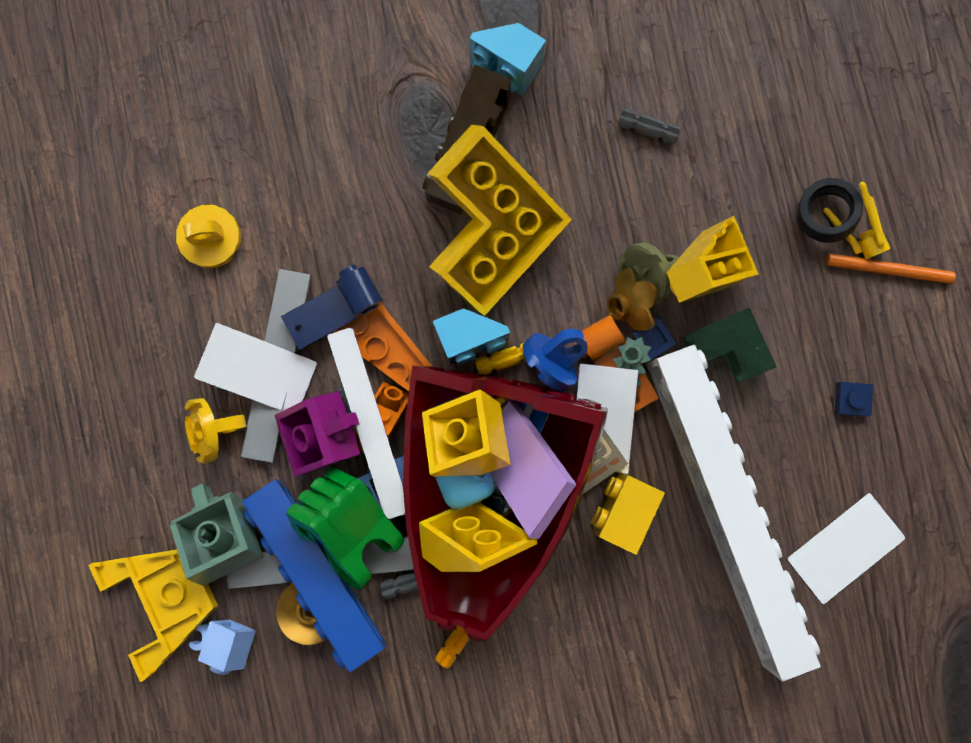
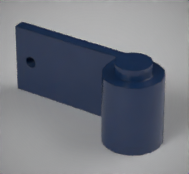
(333, 309)

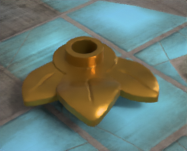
(632, 301)

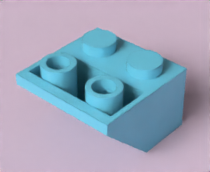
(509, 52)
(469, 333)

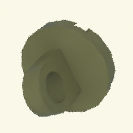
(648, 265)

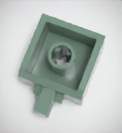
(214, 536)

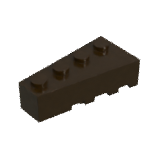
(480, 104)

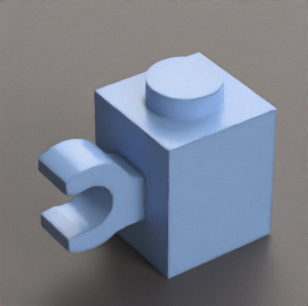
(224, 645)

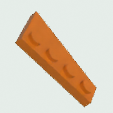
(387, 345)

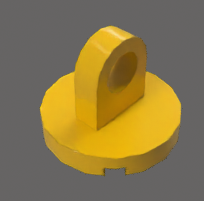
(208, 236)
(203, 430)

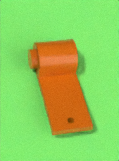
(603, 343)

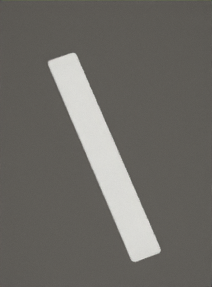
(371, 428)

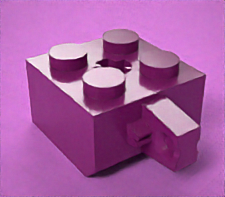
(318, 433)

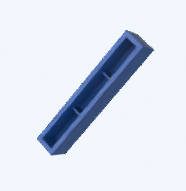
(320, 588)

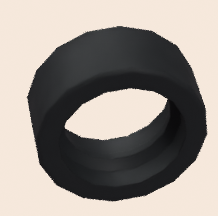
(835, 187)

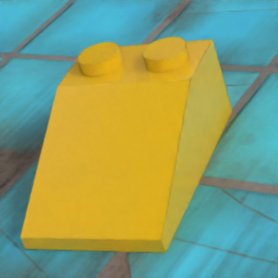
(470, 539)

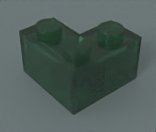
(738, 340)

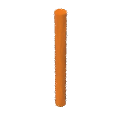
(890, 268)

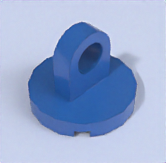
(554, 359)

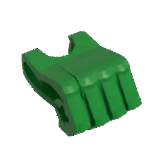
(344, 519)

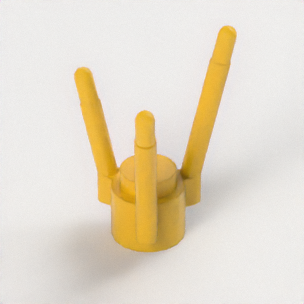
(871, 241)

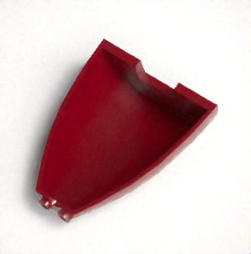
(488, 597)

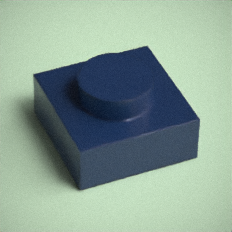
(657, 338)
(853, 399)

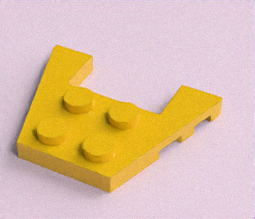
(170, 600)

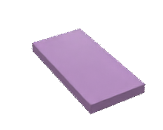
(536, 479)

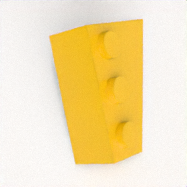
(712, 262)

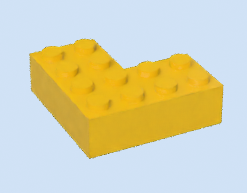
(508, 224)

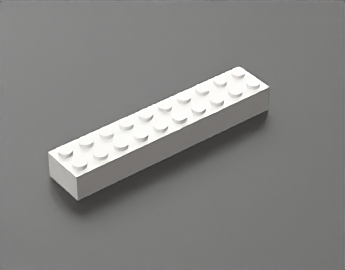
(733, 514)

